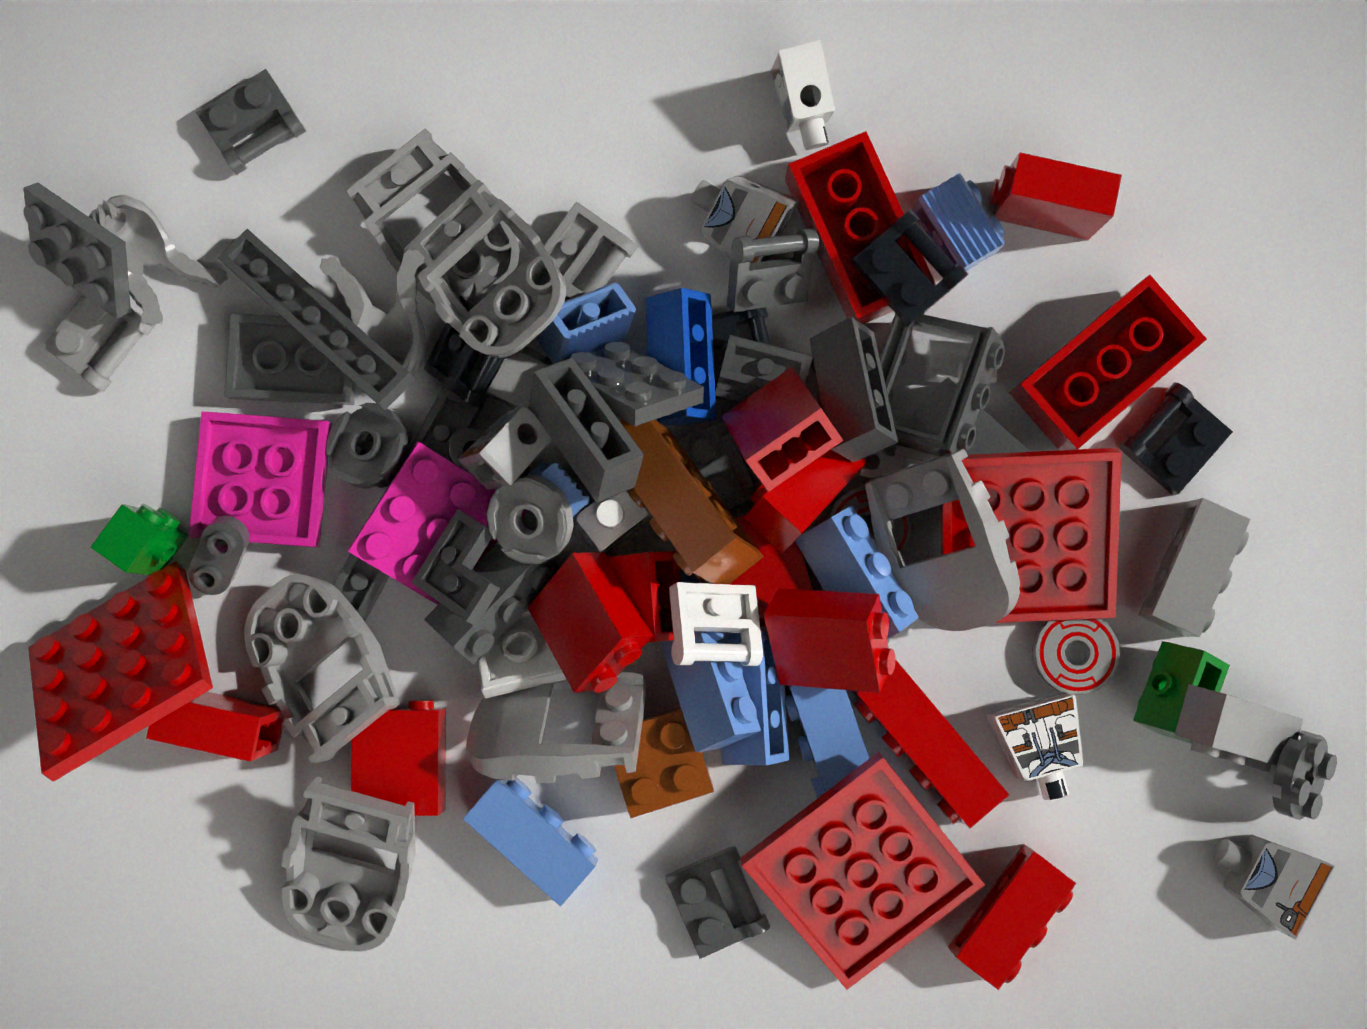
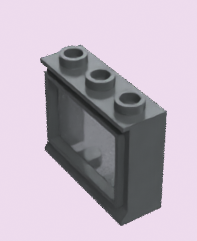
(938, 381)

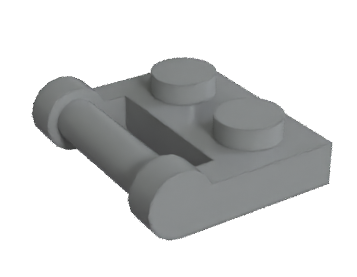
(577, 241)
(85, 334)

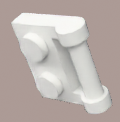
(715, 610)

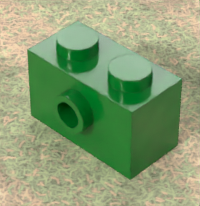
(140, 539)
(1168, 682)

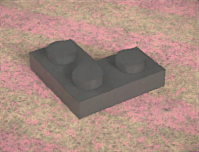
(449, 572)

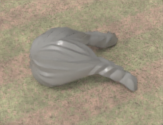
(148, 246)
(399, 330)

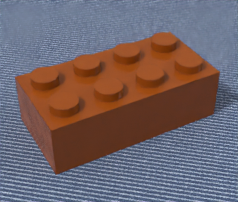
(688, 509)

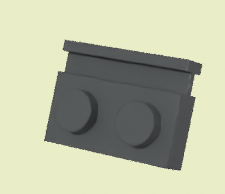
(754, 364)

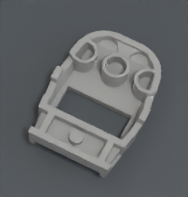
(402, 178)
(519, 304)
(959, 587)
(292, 634)
(510, 730)
(338, 896)

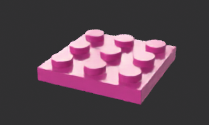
(263, 474)
(416, 514)

